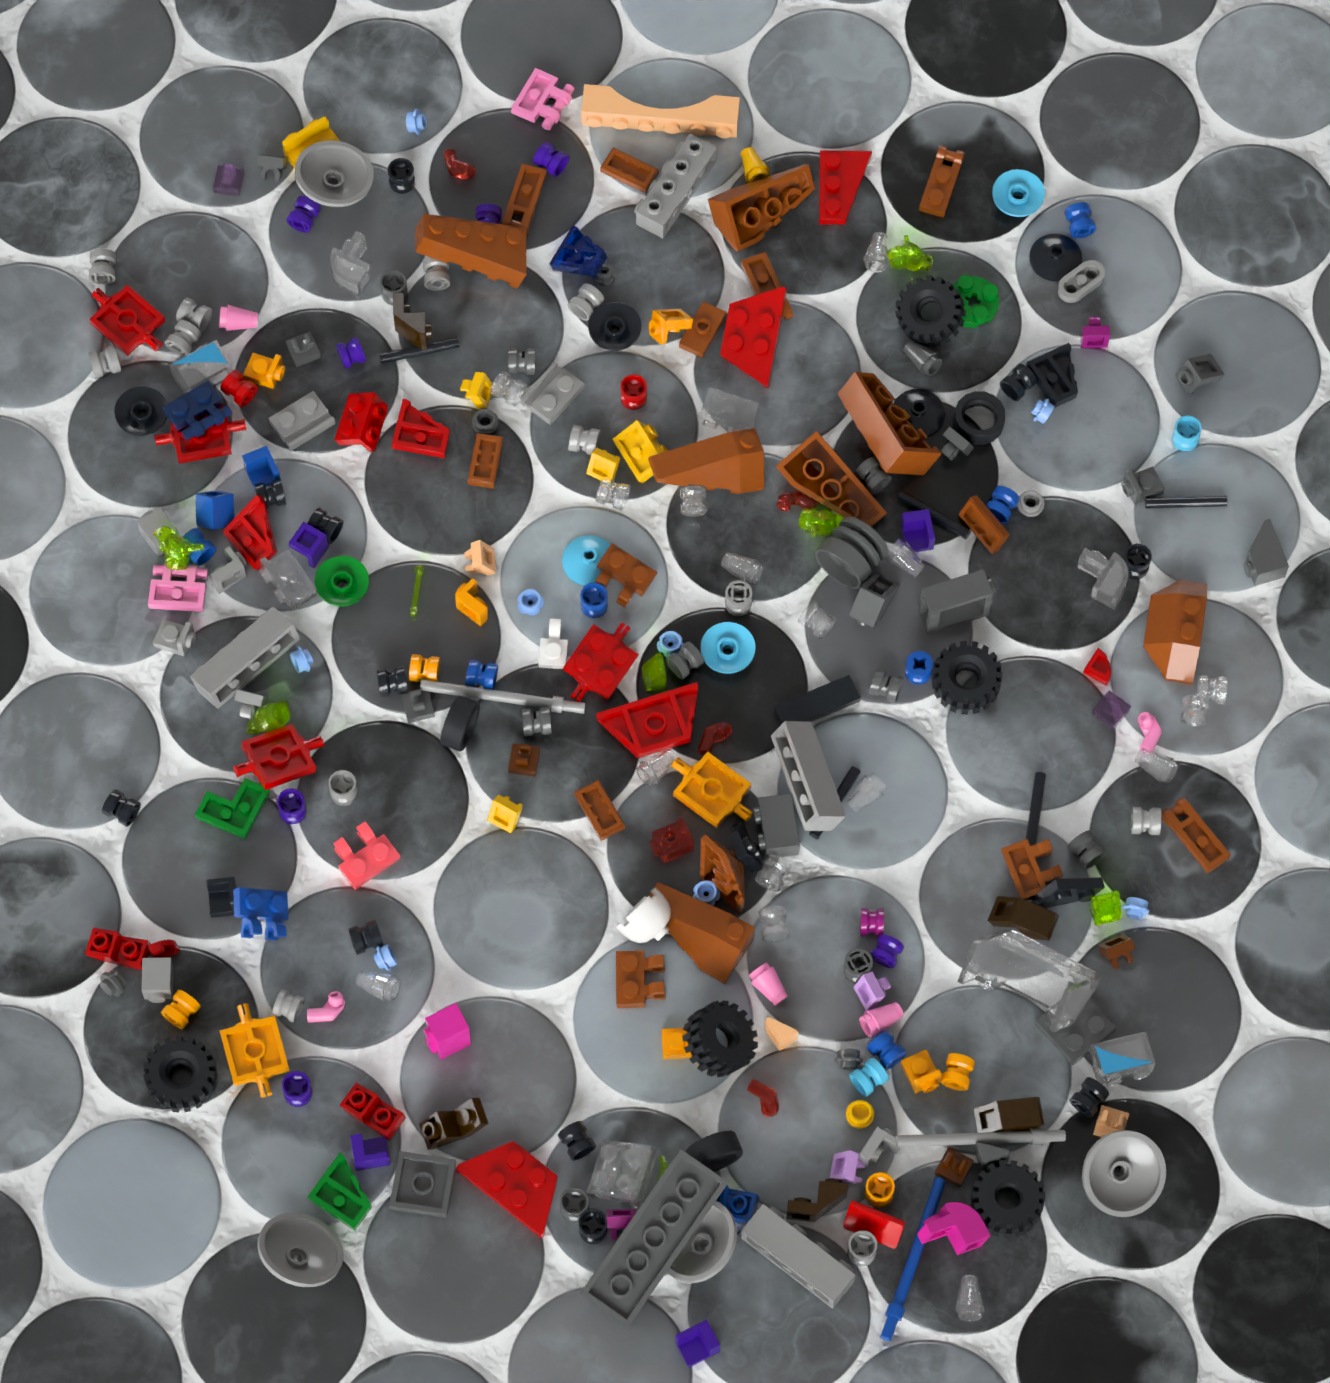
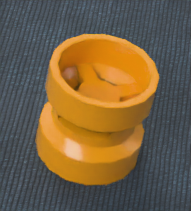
(430, 671)
(180, 1009)
(958, 1071)
(879, 1184)

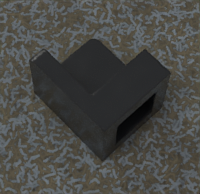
(221, 896)

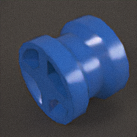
(915, 673)

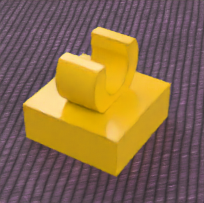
(478, 390)
(603, 464)
(504, 813)

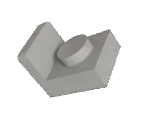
(229, 574)
(175, 637)
(873, 1149)

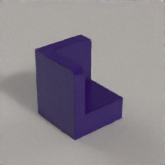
(918, 530)
(309, 543)
(369, 1152)
(697, 1343)

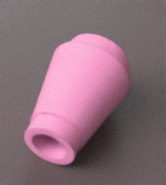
(237, 318)
(768, 983)
(880, 1019)

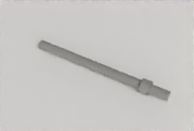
(556, 704)
(1034, 1136)

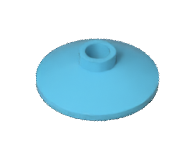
(1021, 184)
(577, 566)
(727, 636)

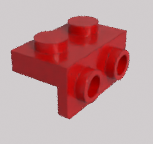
(362, 420)

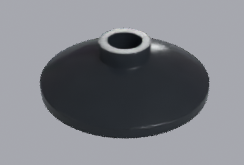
(1053, 266)
(614, 316)
(138, 401)
(930, 418)

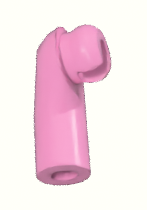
(1150, 730)
(329, 1011)

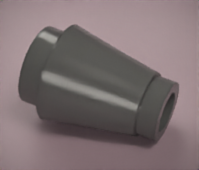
(924, 359)

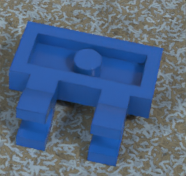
(263, 905)

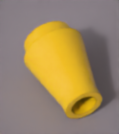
(753, 165)

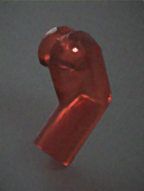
(458, 168)
(795, 498)
(712, 735)
(768, 1097)

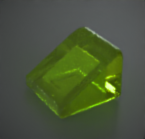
(654, 673)
(1105, 908)

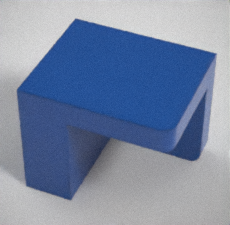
(260, 466)
(214, 509)

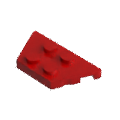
(753, 334)
(653, 722)
(515, 1183)

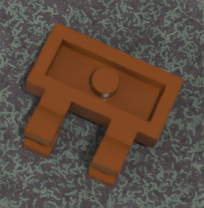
(627, 571)
(1024, 870)
(631, 978)

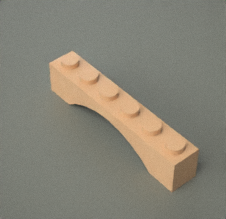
(608, 108)

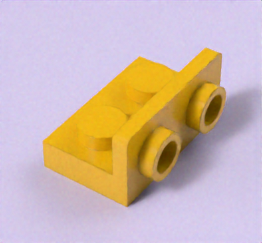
(298, 141)
(636, 446)

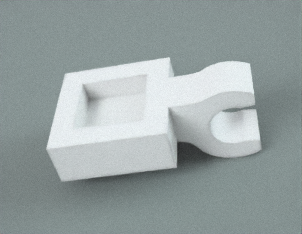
(553, 650)

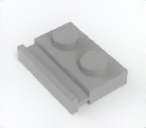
(552, 393)
(301, 420)

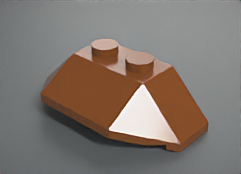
(1176, 629)

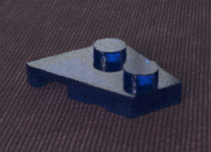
(578, 255)

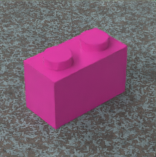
(447, 1032)

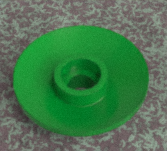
(339, 570)

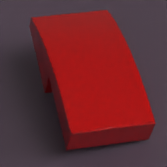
(117, 949)
(372, 1111)

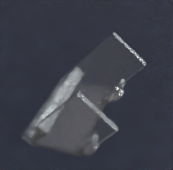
(1033, 972)

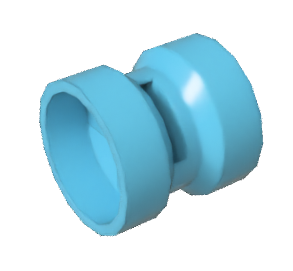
(1191, 429)
(869, 1077)

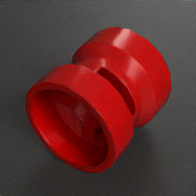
(635, 386)
(240, 389)

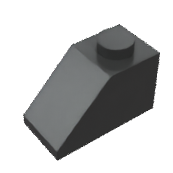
(1266, 558)
(873, 600)

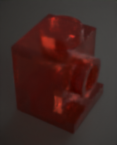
(670, 850)

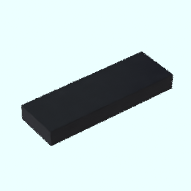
(819, 701)

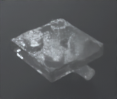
(623, 1172)

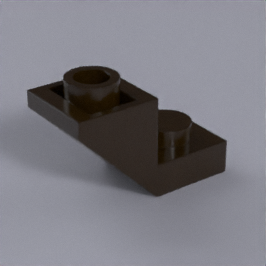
(410, 325)
(1025, 916)
(1009, 1115)
(454, 1125)
(830, 1194)

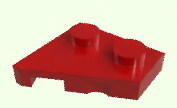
(419, 432)
(252, 533)

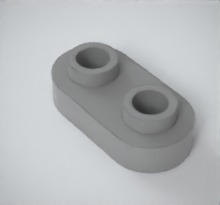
(1079, 282)

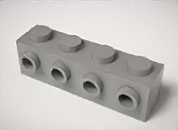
(676, 185)
(245, 657)
(808, 776)
(797, 1255)

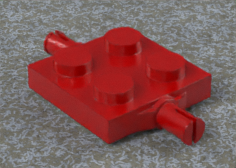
(127, 320)
(212, 444)
(600, 662)
(278, 756)

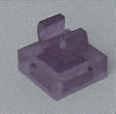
(228, 180)

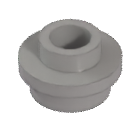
(1034, 497)

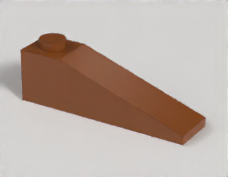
(753, 208)
(723, 462)
(827, 479)
(724, 870)
(707, 933)

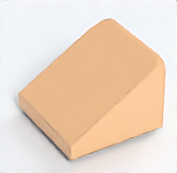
(780, 1033)

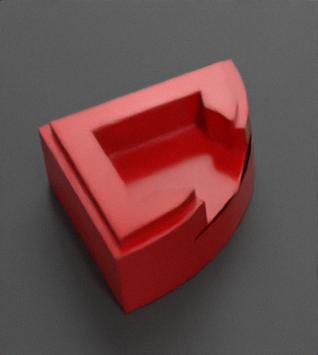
(1099, 667)
(163, 949)

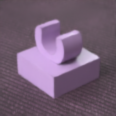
(871, 990)
(845, 1166)

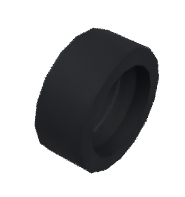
(986, 400)
(460, 723)
(716, 1150)

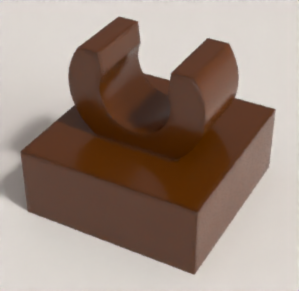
(524, 759)
(1117, 947)
(954, 1167)

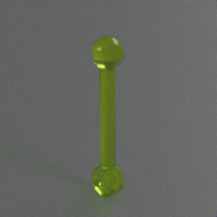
(419, 570)

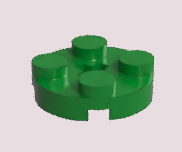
(984, 292)

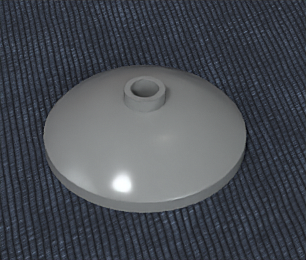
(335, 164)
(1140, 1176)
(300, 1250)
(699, 1264)

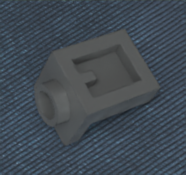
(1198, 372)
(1142, 485)

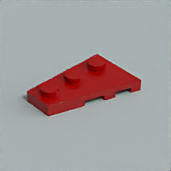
(838, 183)

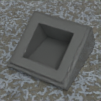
(990, 1154)

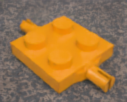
(712, 789)
(254, 1050)

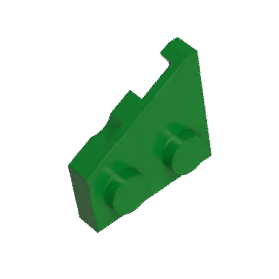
(341, 1194)

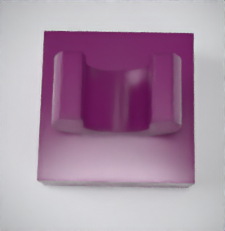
(1094, 334)
(618, 1219)

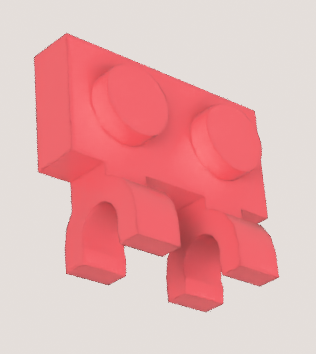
(367, 862)

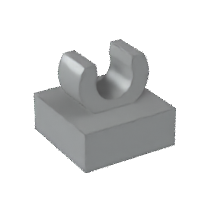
(249, 702)

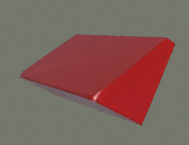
(883, 1226)

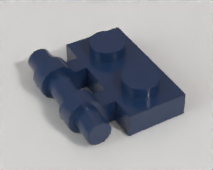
(194, 405)

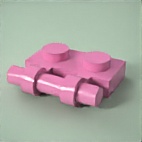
(536, 94)
(178, 594)

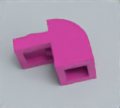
(960, 1224)

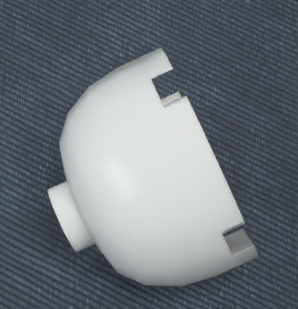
(647, 919)

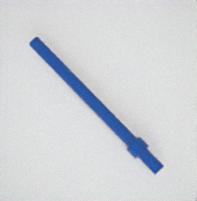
(895, 1309)

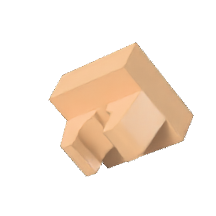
(482, 559)
(1110, 1121)

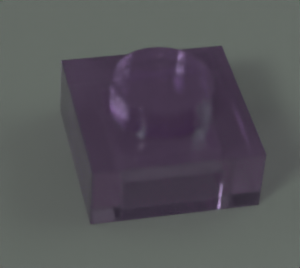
(1111, 709)

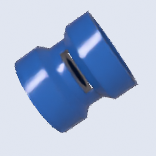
(1080, 220)
(1003, 501)
(202, 556)
(594, 594)
(481, 674)
(886, 1050)

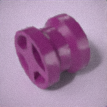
(871, 921)

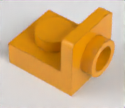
(668, 320)
(264, 370)
(469, 605)
(673, 1044)
(921, 1072)

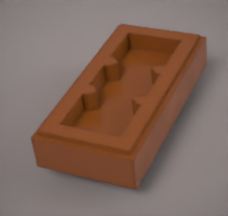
(629, 170)
(704, 329)
(485, 460)
(984, 524)
(599, 810)

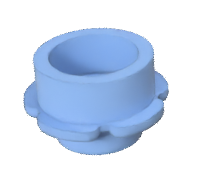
(416, 121)
(1042, 410)
(525, 597)
(665, 639)
(301, 660)
(706, 886)
(1136, 908)
(385, 957)

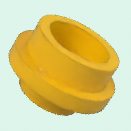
(860, 1114)

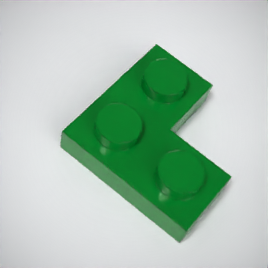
(237, 815)

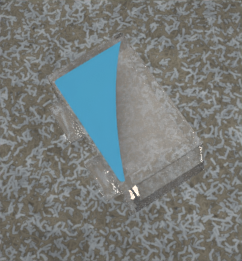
(202, 365)
(1122, 1059)

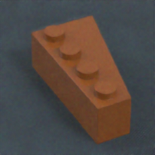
(474, 245)
(886, 426)

